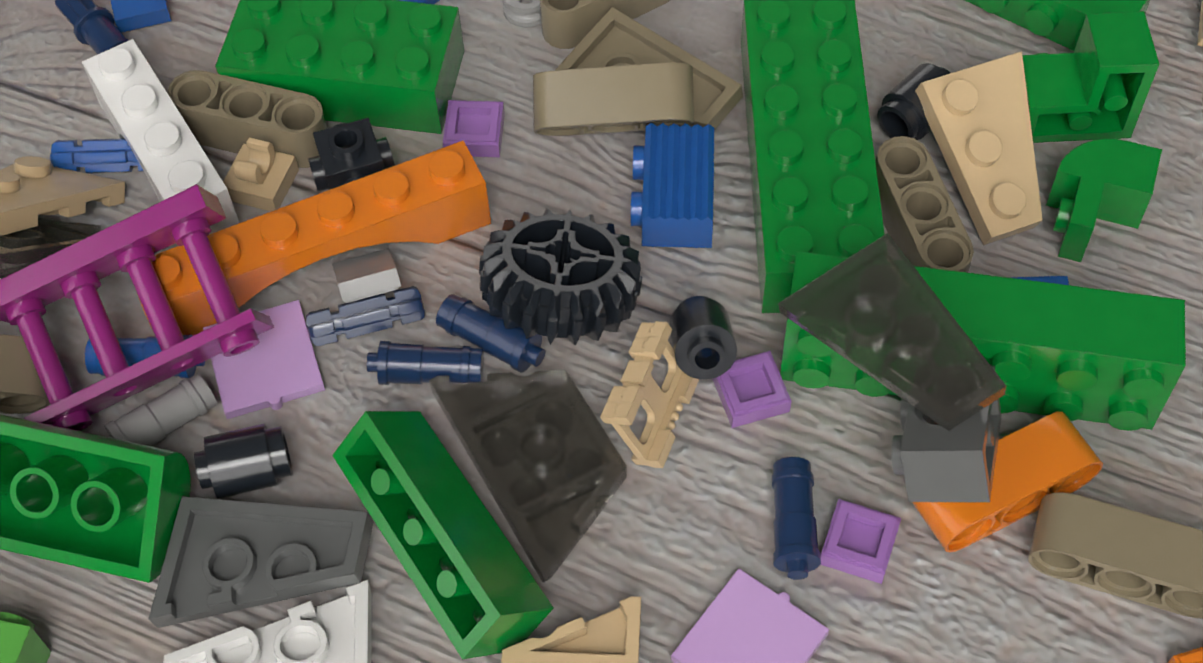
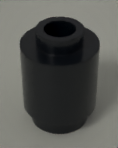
(901, 107)
(702, 338)
(243, 460)

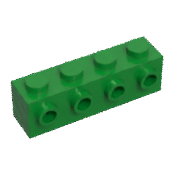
(441, 533)

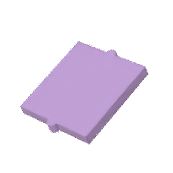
(272, 371)
(751, 627)

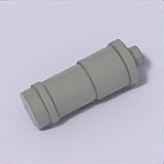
(165, 414)

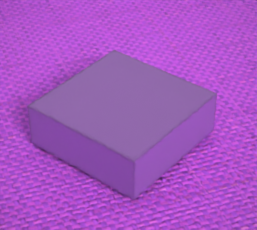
(477, 124)
(752, 390)
(860, 541)

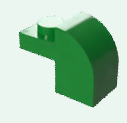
(1102, 182)

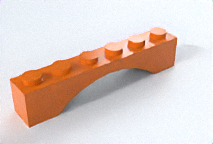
(409, 202)

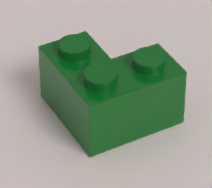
(1096, 87)

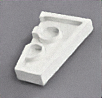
(319, 634)

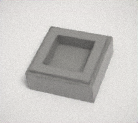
(366, 276)

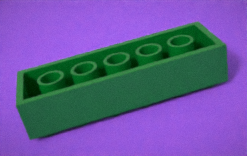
(807, 136)
(1050, 343)

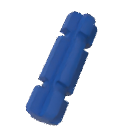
(94, 155)

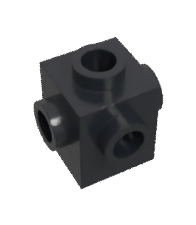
(348, 154)

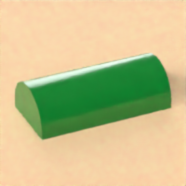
(88, 498)

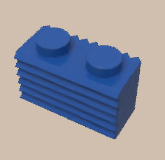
(676, 186)

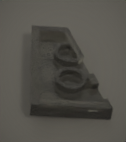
(897, 332)

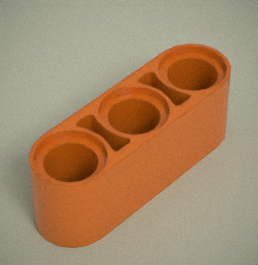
(1028, 465)

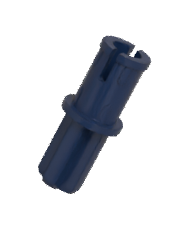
(91, 24)

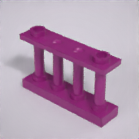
(131, 249)

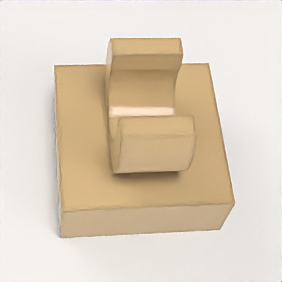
(260, 175)

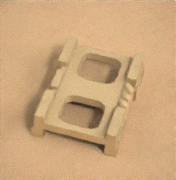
(642, 389)

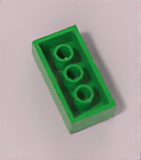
(353, 56)

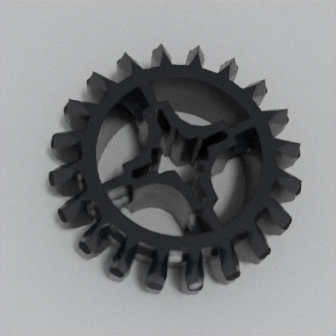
(560, 276)

